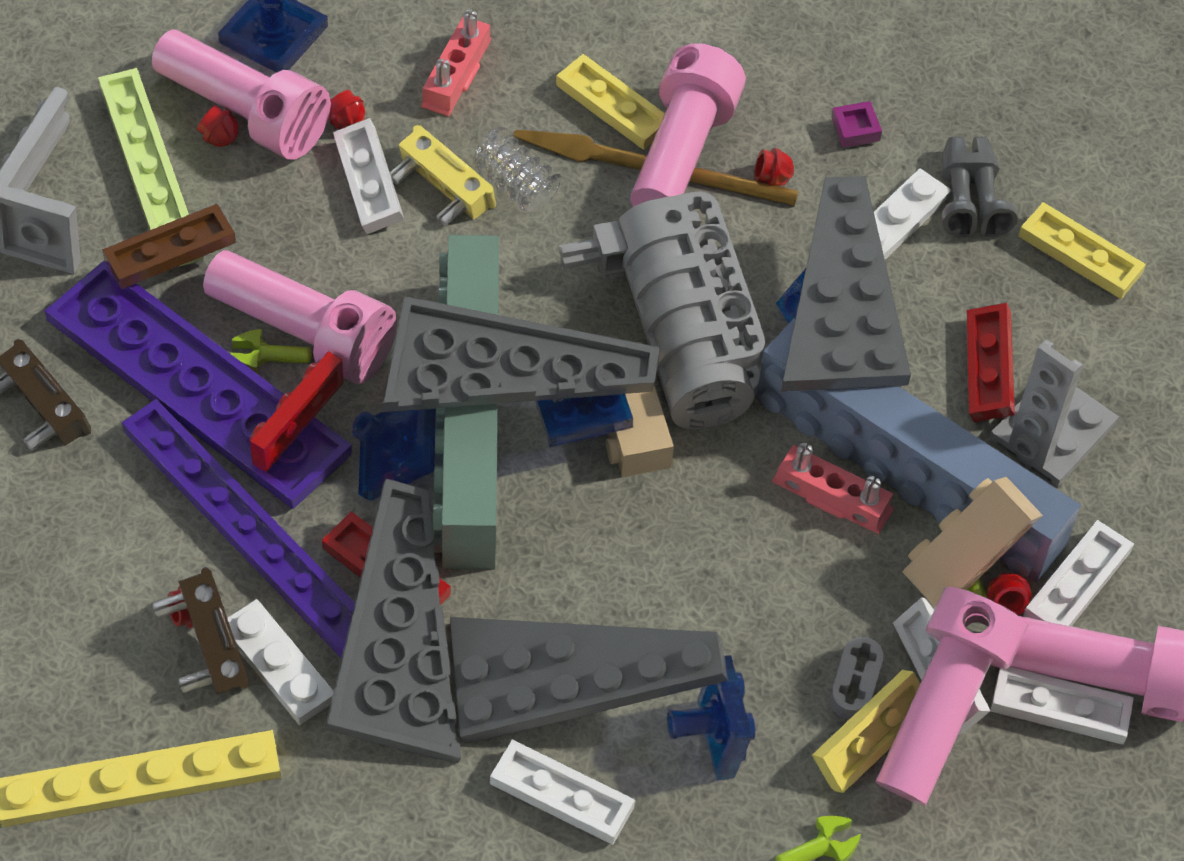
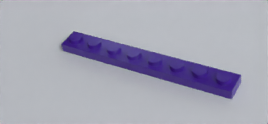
(243, 522)

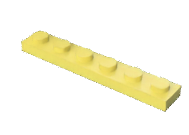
(138, 778)

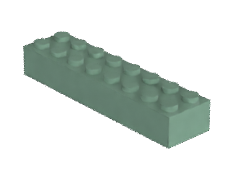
(467, 434)

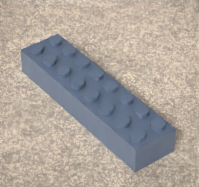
(917, 454)

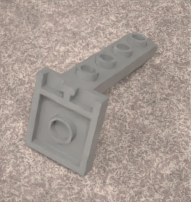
(29, 223)
(1055, 419)

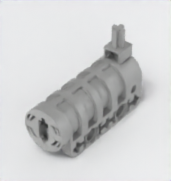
(682, 303)

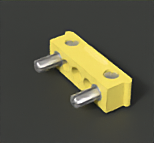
(447, 173)

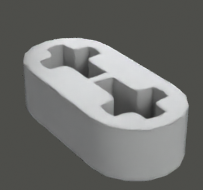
(847, 674)

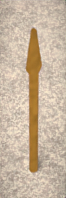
(582, 148)

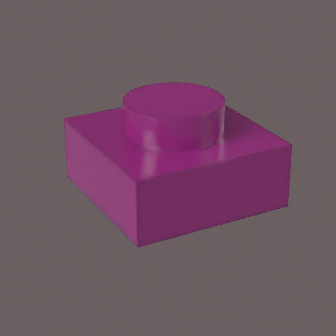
(856, 124)

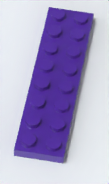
(192, 380)

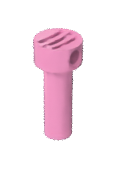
(699, 93)
(281, 110)
(348, 326)
(1110, 663)
(948, 688)

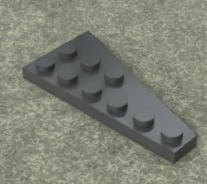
(846, 308)
(484, 358)
(396, 650)
(548, 672)

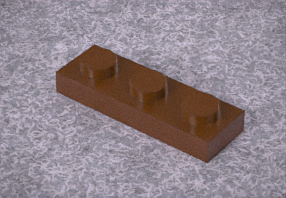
(169, 246)

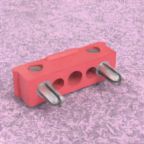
(456, 65)
(852, 497)

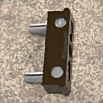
(44, 394)
(212, 632)

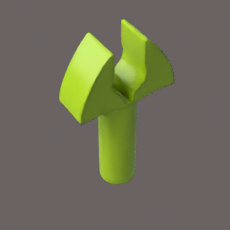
(267, 353)
(822, 844)

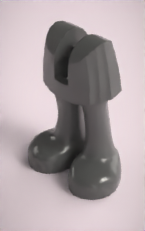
(981, 168)

